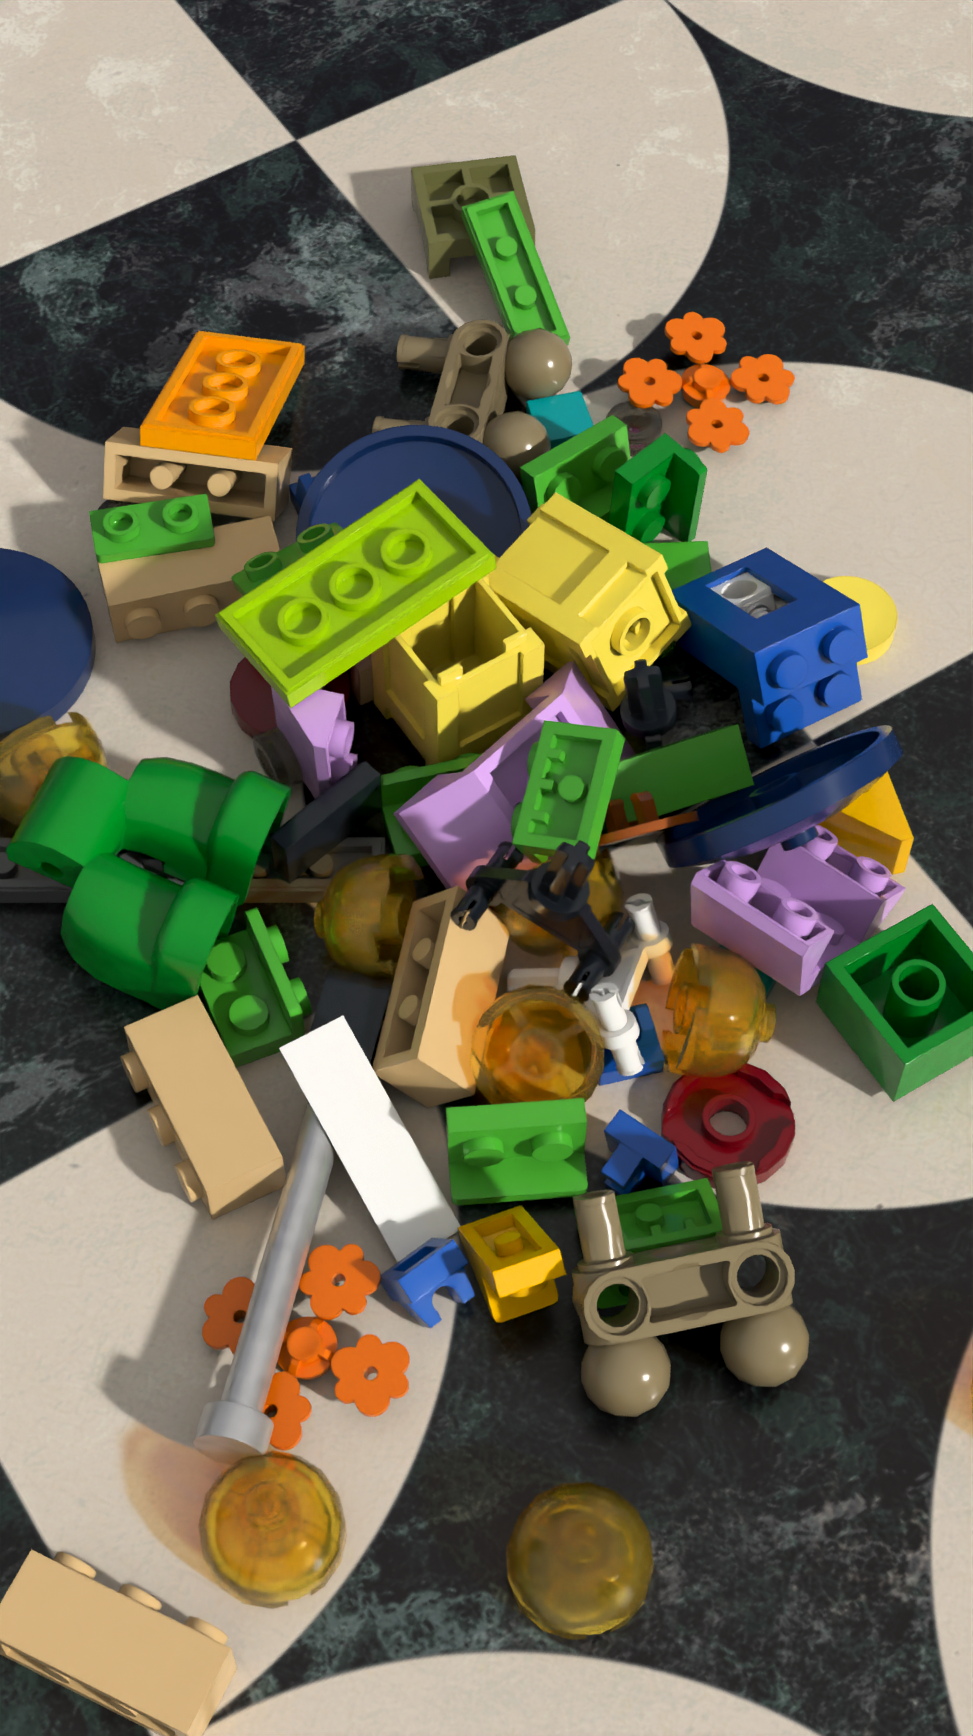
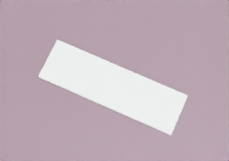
(370, 1138)

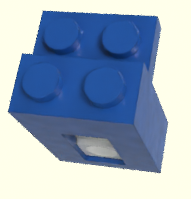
(778, 640)

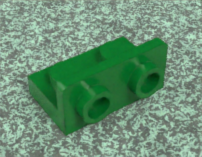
(659, 491)

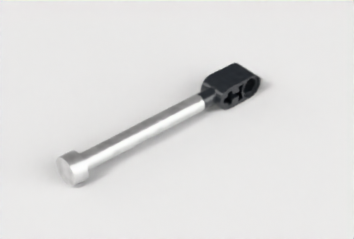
(237, 1422)

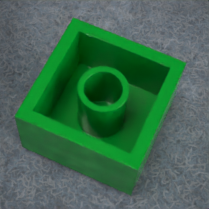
(904, 1001)

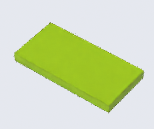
(355, 592)

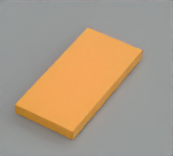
(223, 395)

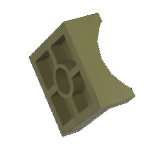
(444, 189)

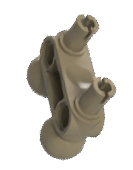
(477, 373)
(684, 1290)

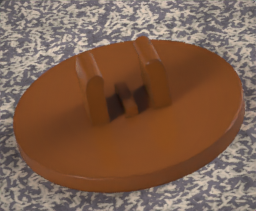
(647, 819)

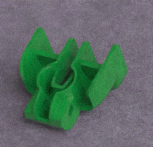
(120, 918)

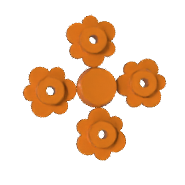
(705, 384)
(311, 1343)

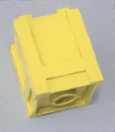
(589, 595)
(459, 675)

